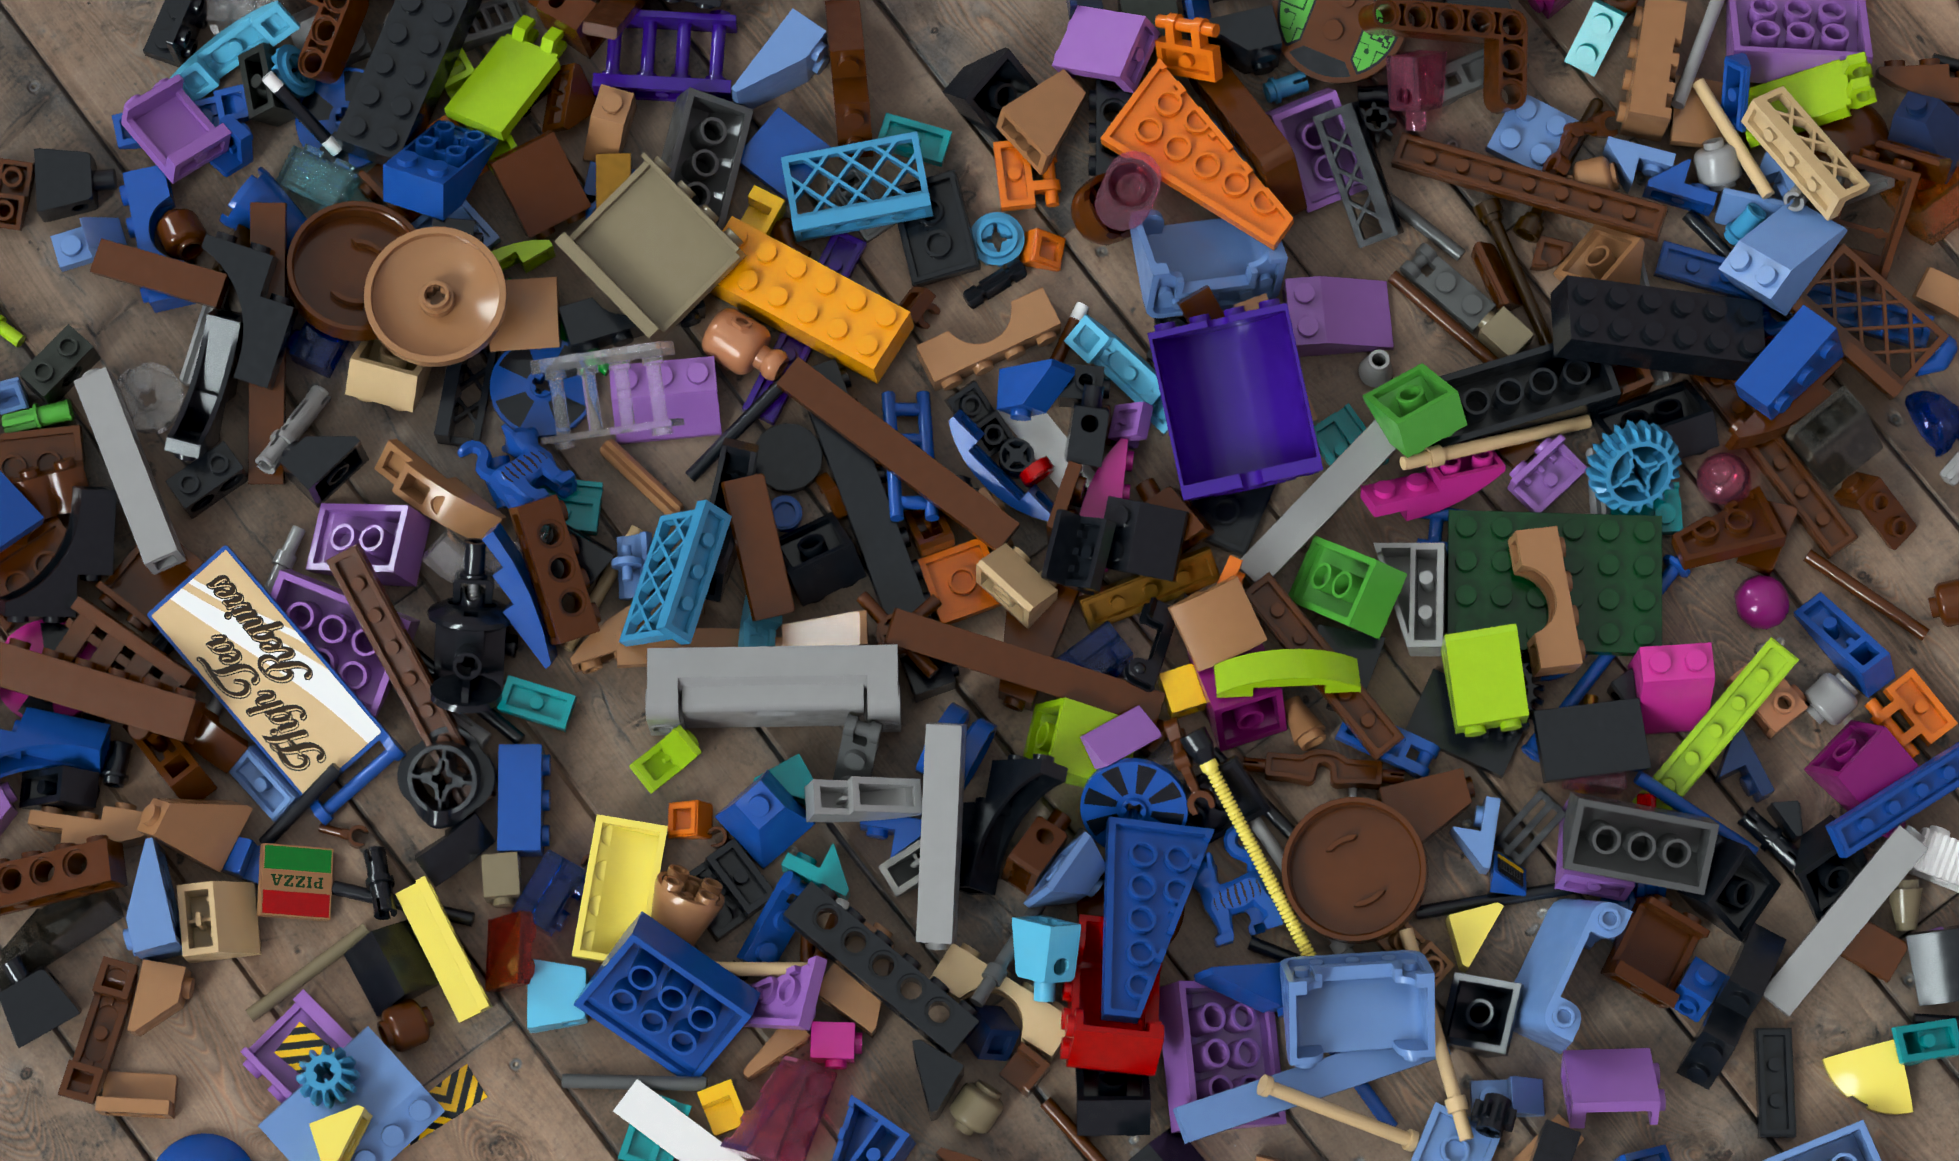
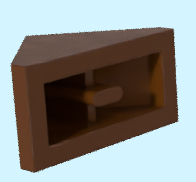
(927, 535)

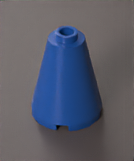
(262, 190)

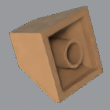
(1605, 256)

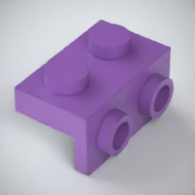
(1546, 476)

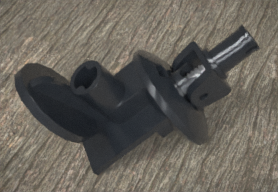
(469, 639)

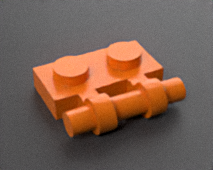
(1189, 57)
(1016, 182)
(1918, 707)

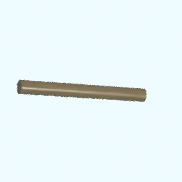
(306, 973)

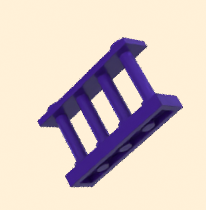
(646, 83)

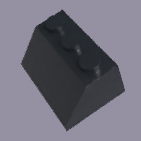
(1675, 409)

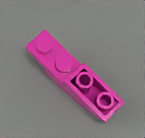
(1108, 481)
(1434, 489)

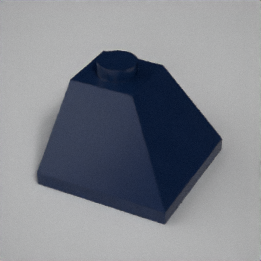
(1927, 125)

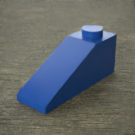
(1846, 645)
(1249, 984)

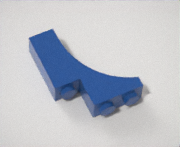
(53, 740)

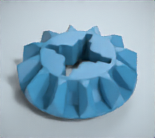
(284, 61)
(1007, 228)

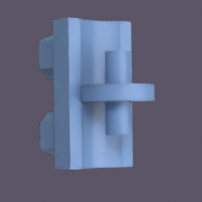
(630, 562)

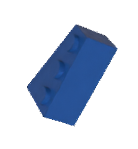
(1790, 363)
(870, 1136)

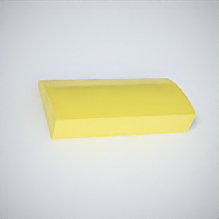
(617, 882)

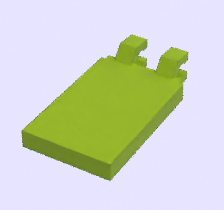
(508, 80)
(1824, 90)

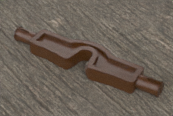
(1303, 768)

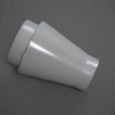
(1375, 375)

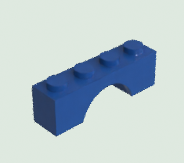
(149, 198)

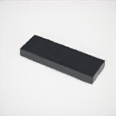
(1774, 1083)

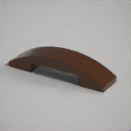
(101, 1031)

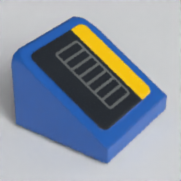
(1507, 876)

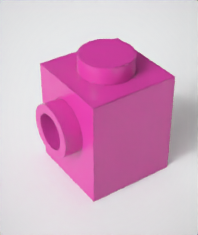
(835, 1043)

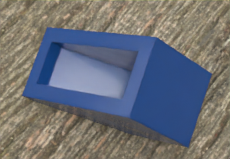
(1031, 387)

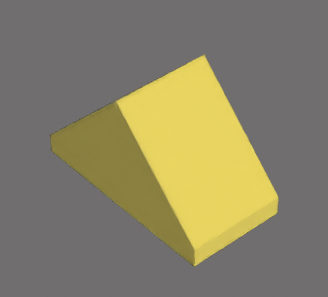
(1469, 930)
(340, 1133)

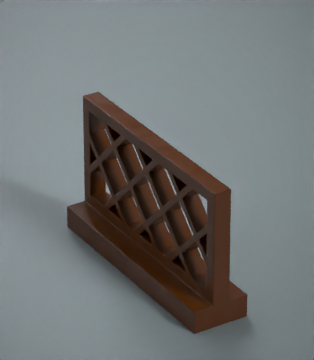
(1854, 351)

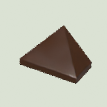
(569, 99)

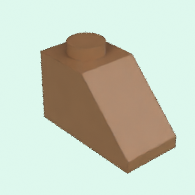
(609, 122)
(159, 995)

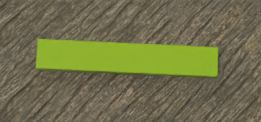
(1724, 719)

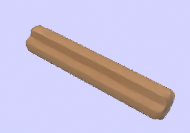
(640, 478)

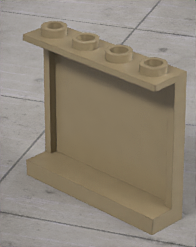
(653, 249)

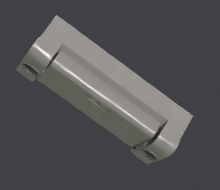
(772, 686)

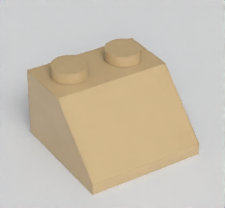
(385, 378)
(1016, 584)

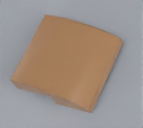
(1693, 122)
(530, 316)
(1217, 623)

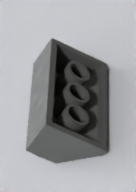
(707, 147)
(1638, 843)

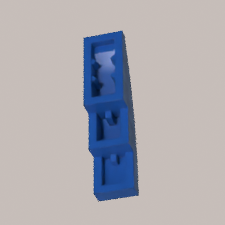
(516, 583)

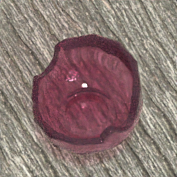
(1724, 478)

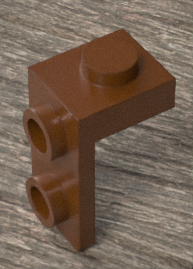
(1878, 506)

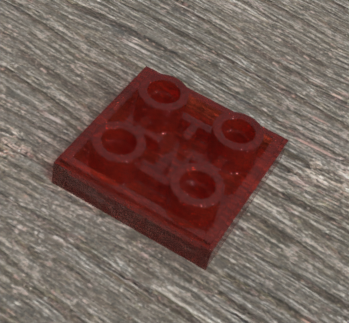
(509, 951)

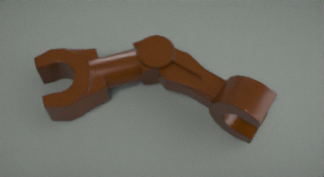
(1595, 126)
(1184, 765)

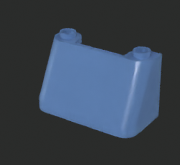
(1210, 252)
(1549, 964)
(1358, 1005)

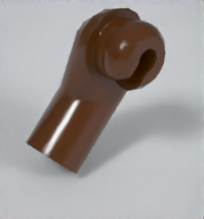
(784, 233)

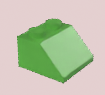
(1416, 410)

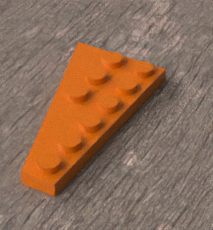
(1196, 156)

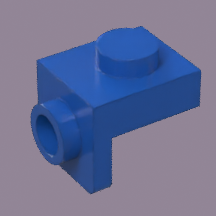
(240, 148)
(1698, 989)

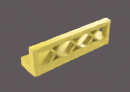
(443, 949)

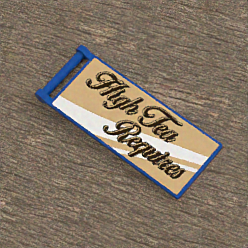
(272, 678)

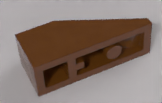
(176, 766)

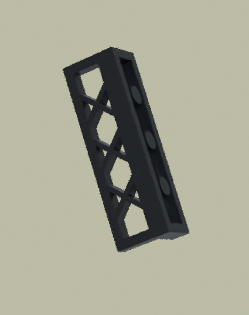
(1371, 171)
(451, 399)

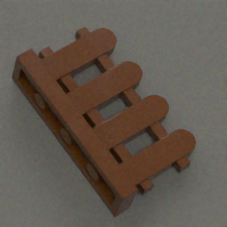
(112, 647)

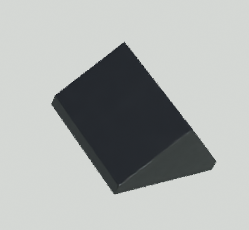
(391, 966)
(1481, 1014)
(938, 1076)

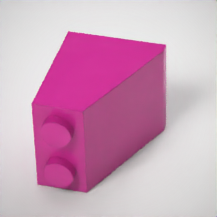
(1673, 685)

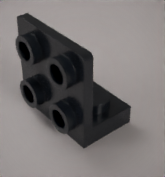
(176, 31)

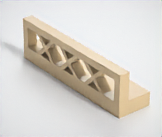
(1797, 155)

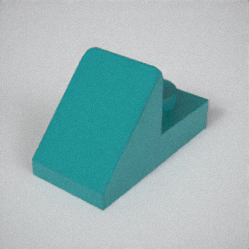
(829, 873)
(1926, 1041)

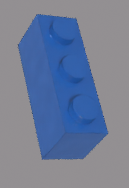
(523, 799)

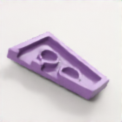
(790, 998)

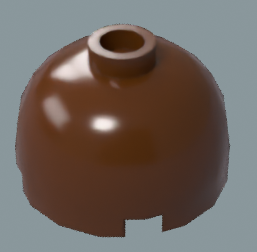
(1086, 219)

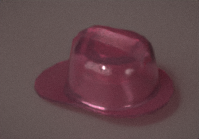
(1128, 191)

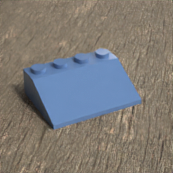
(385, 1089)

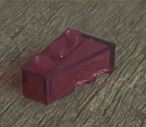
(786, 1113)

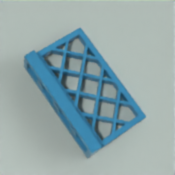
(857, 215)
(686, 588)

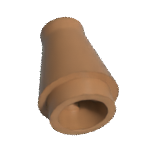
(1304, 726)

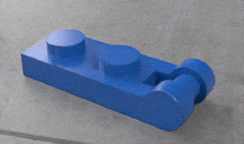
(1397, 755)
(771, 932)

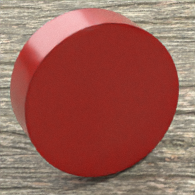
(1036, 472)

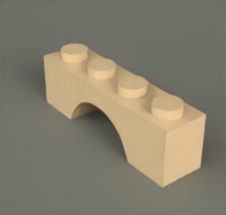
(1040, 1020)

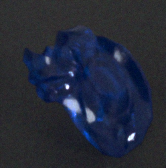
(1935, 419)

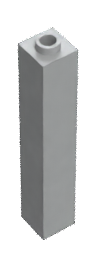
(129, 470)
(1318, 504)
(941, 834)
(1845, 919)

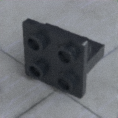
(1078, 551)

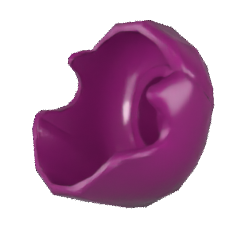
(1762, 602)

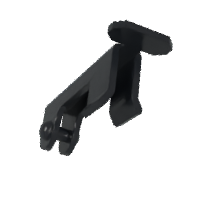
(1144, 672)

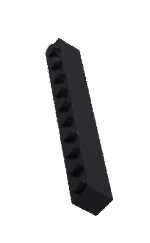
(877, 537)

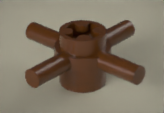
(883, 621)

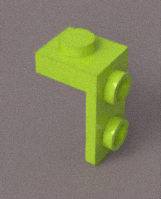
(666, 758)

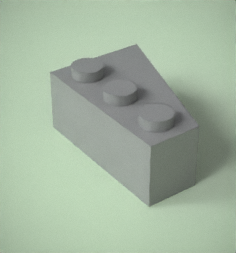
(1423, 595)

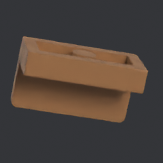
(138, 1095)

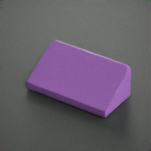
(1119, 737)

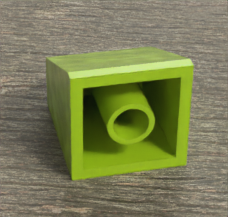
(1485, 680)
(1057, 733)

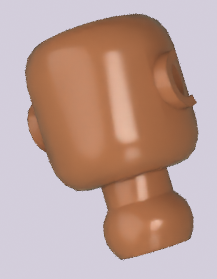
(742, 345)

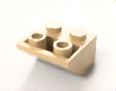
(218, 920)

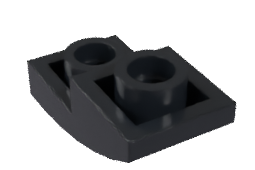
(980, 411)
(455, 849)

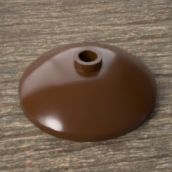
(1850, 133)

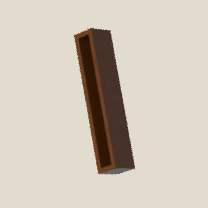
(100, 693)

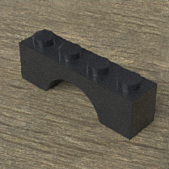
(593, 327)

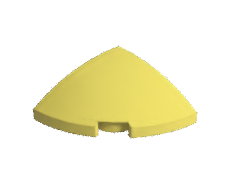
(1872, 1077)

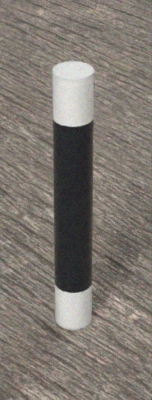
(301, 113)

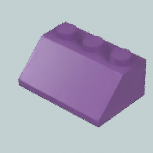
(689, 394)

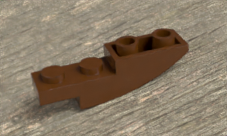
(1927, 78)
(1760, 429)

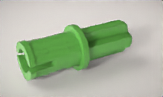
(38, 416)

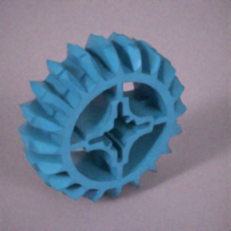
(1653, 466)

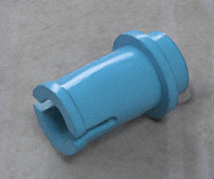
(1284, 87)
(1744, 223)

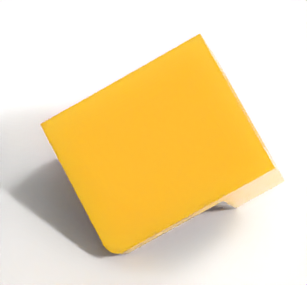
(763, 210)
(1182, 691)
(721, 1107)

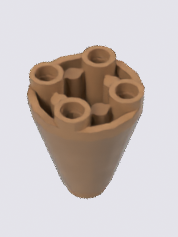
(686, 902)

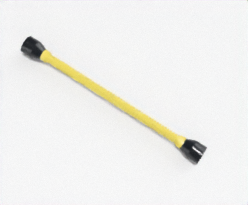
(1201, 750)

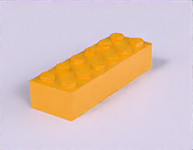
(814, 304)

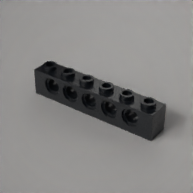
(945, 1036)

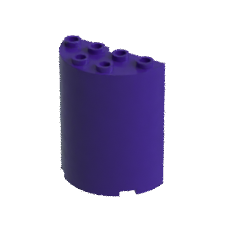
(1235, 401)

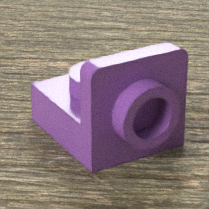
(1131, 422)

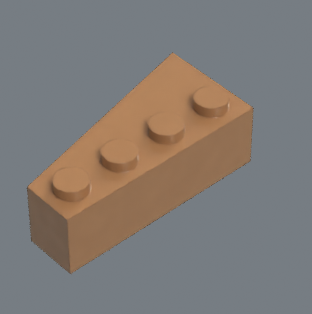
(1653, 67)

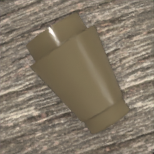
(1906, 904)

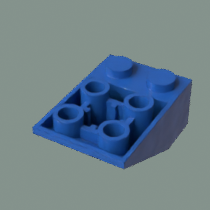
(437, 169)

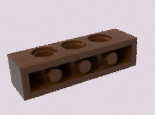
(538, 556)
(103, 873)

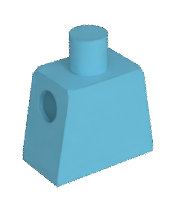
(1045, 952)
(553, 996)

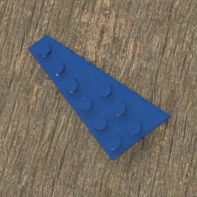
(1144, 895)

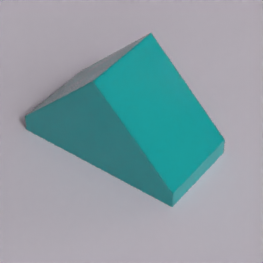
(793, 776)

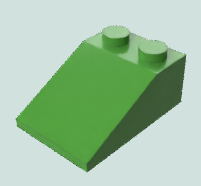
(1347, 586)

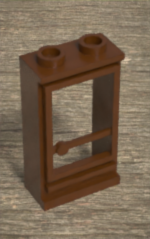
(1901, 170)

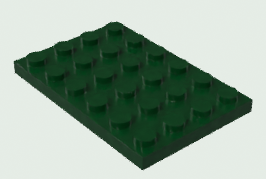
(1611, 564)

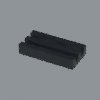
(1510, 849)

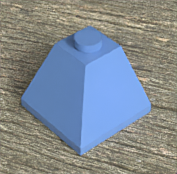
(1071, 875)

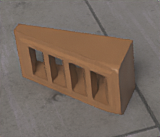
(781, 1044)

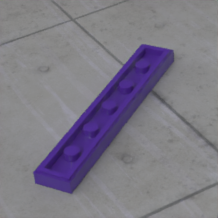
(840, 255)

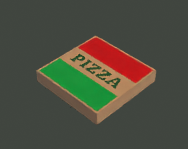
(295, 882)

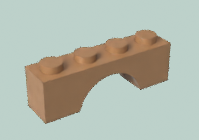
(951, 359)
(1539, 558)

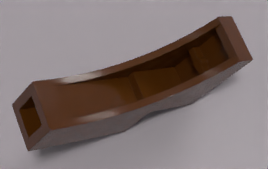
(848, 73)

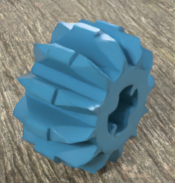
(325, 1063)

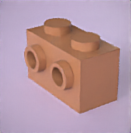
(1779, 709)

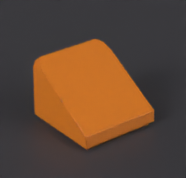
(1042, 250)
(690, 820)

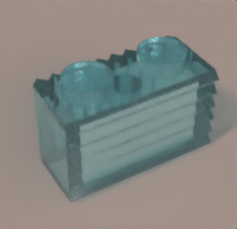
(317, 178)

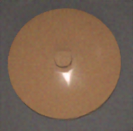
(435, 296)

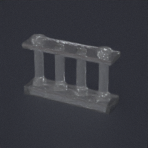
(619, 362)

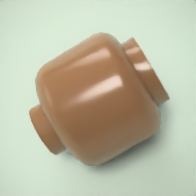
(1596, 172)

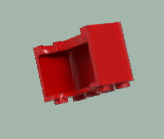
(1102, 1043)

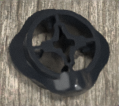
(438, 811)

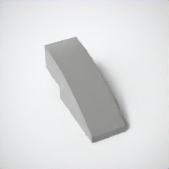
(862, 799)

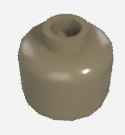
(976, 1108)

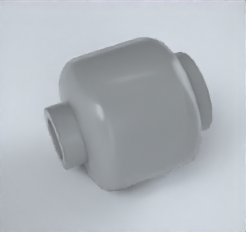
(1717, 164)
(1831, 699)

